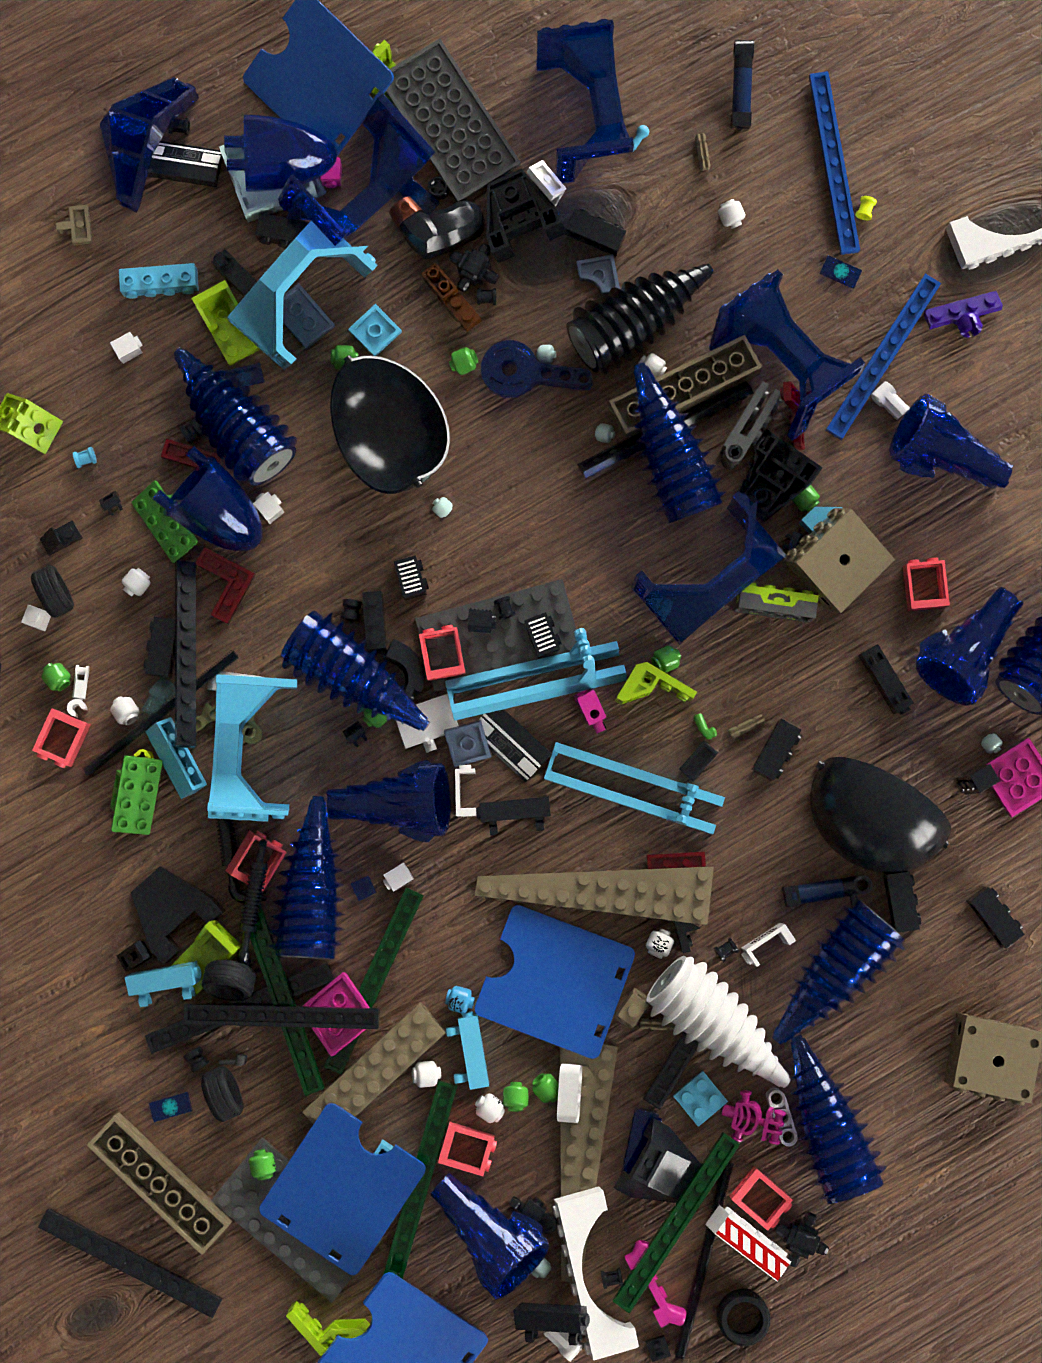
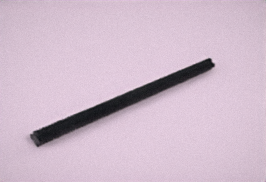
(157, 716)
(703, 1265)

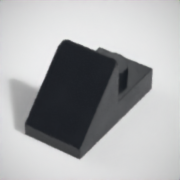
(59, 538)
(684, 941)
(134, 955)

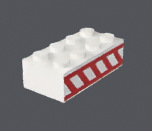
(749, 1242)

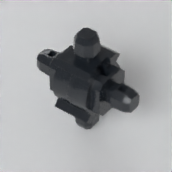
(474, 267)
(801, 1239)

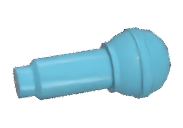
(642, 132)

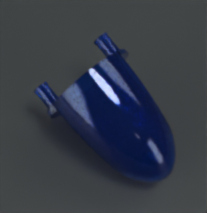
(276, 150)
(214, 506)

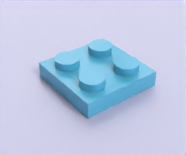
(375, 330)
(700, 1098)

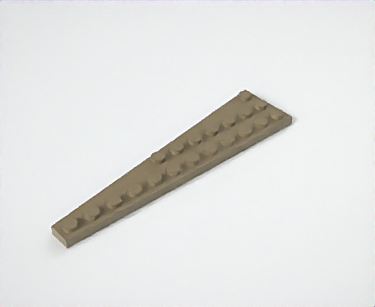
(646, 893)
(583, 1141)

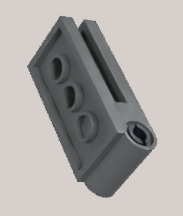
(739, 444)

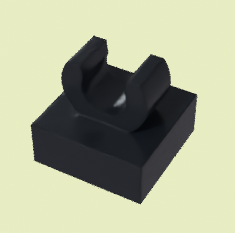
(109, 501)
(794, 540)
(354, 732)
(658, 1348)

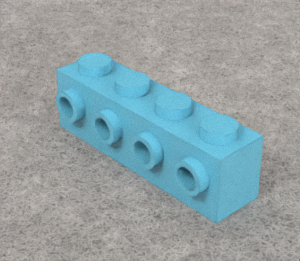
(158, 280)
(176, 760)

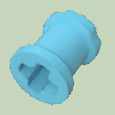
(84, 457)

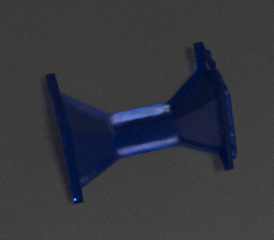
(588, 56)
(395, 160)
(765, 321)
(688, 606)

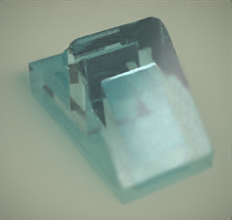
(160, 693)

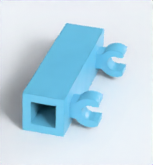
(163, 978)
(473, 1051)

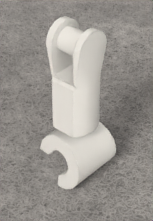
(79, 691)

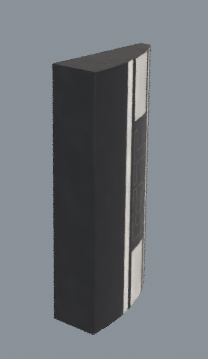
(186, 164)
(513, 744)

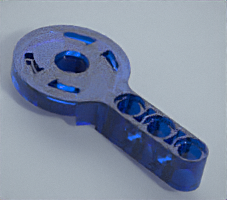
(528, 370)

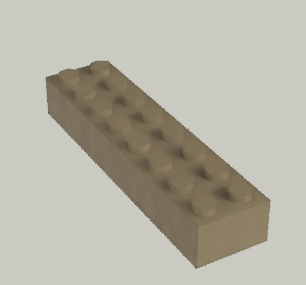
(693, 382)
(380, 1064)
(160, 1183)

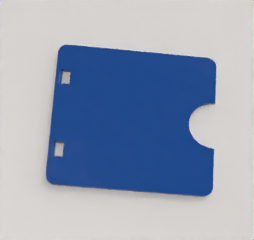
(320, 75)
(557, 983)
(340, 1191)
(407, 1329)

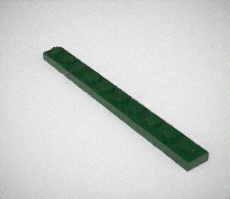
(381, 965)
(282, 996)
(428, 1155)
(675, 1222)

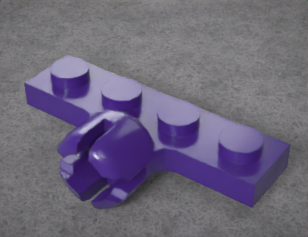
(964, 313)

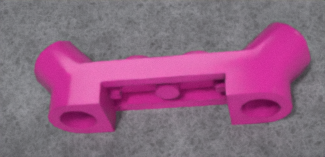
(663, 1311)

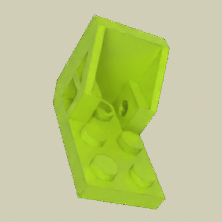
(214, 307)
(636, 687)
(210, 945)
(319, 1338)

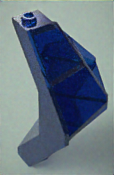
(135, 129)

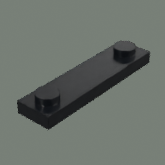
(670, 1072)

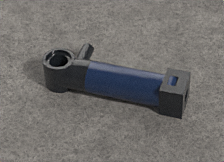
(742, 84)
(826, 890)

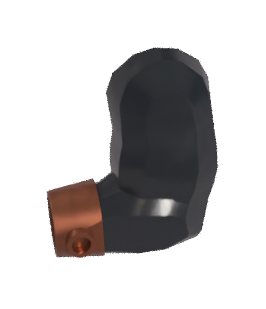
(440, 230)

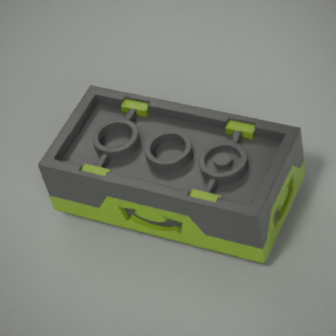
(777, 603)

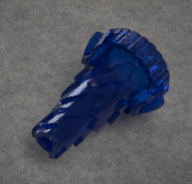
(936, 439)
(959, 662)
(413, 801)
(500, 1247)

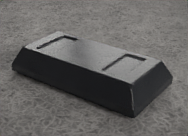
(698, 760)

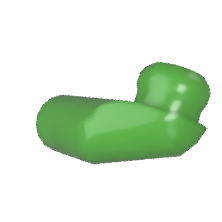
(702, 727)

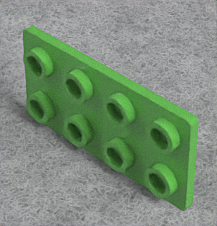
(170, 534)
(135, 794)

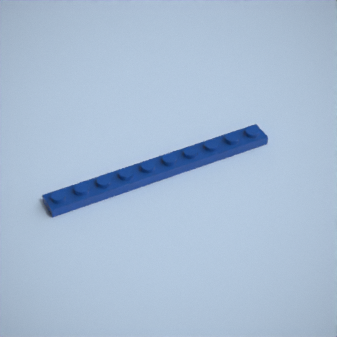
(834, 163)
(883, 357)

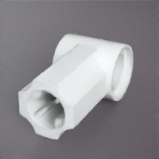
(886, 397)
(561, 1341)

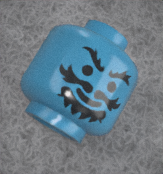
(459, 999)

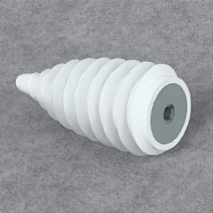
(713, 1019)

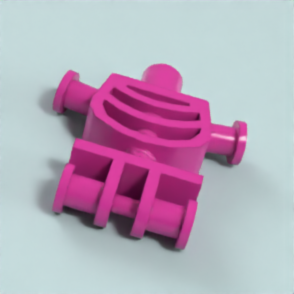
(745, 1111)

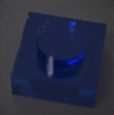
(363, 888)

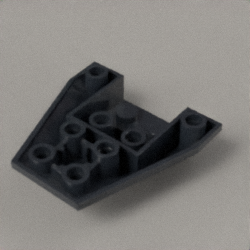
(662, 1167)

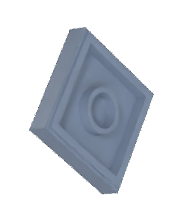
(467, 743)

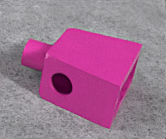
(588, 701)

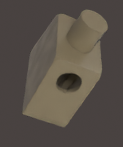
(631, 1008)

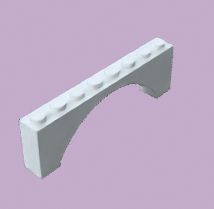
(979, 245)
(576, 1217)

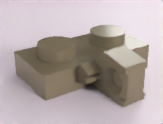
(77, 225)

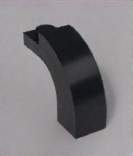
(409, 663)

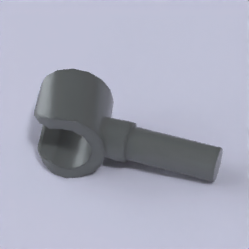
(241, 1059)

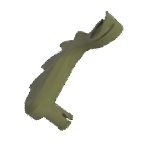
(251, 732)

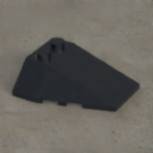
(777, 475)

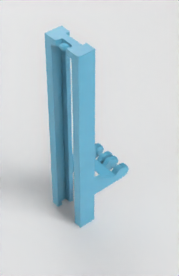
(579, 654)
(690, 790)

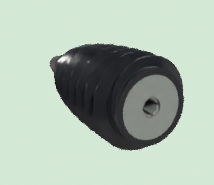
(631, 315)

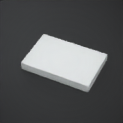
(440, 717)

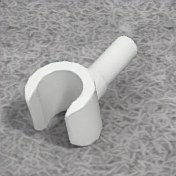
(429, 745)

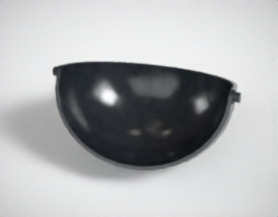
(387, 424)
(875, 817)

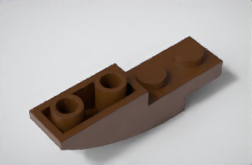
(450, 297)

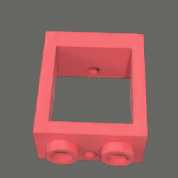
(943, 600)
(446, 672)
(76, 745)
(273, 862)
(491, 1145)
(746, 1184)

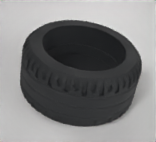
(52, 591)
(228, 980)
(222, 1094)
(750, 1337)

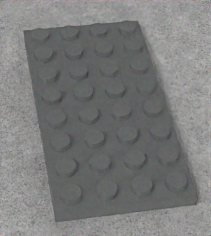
(451, 120)
(506, 643)
(241, 1201)

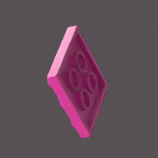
(1019, 777)
(338, 993)

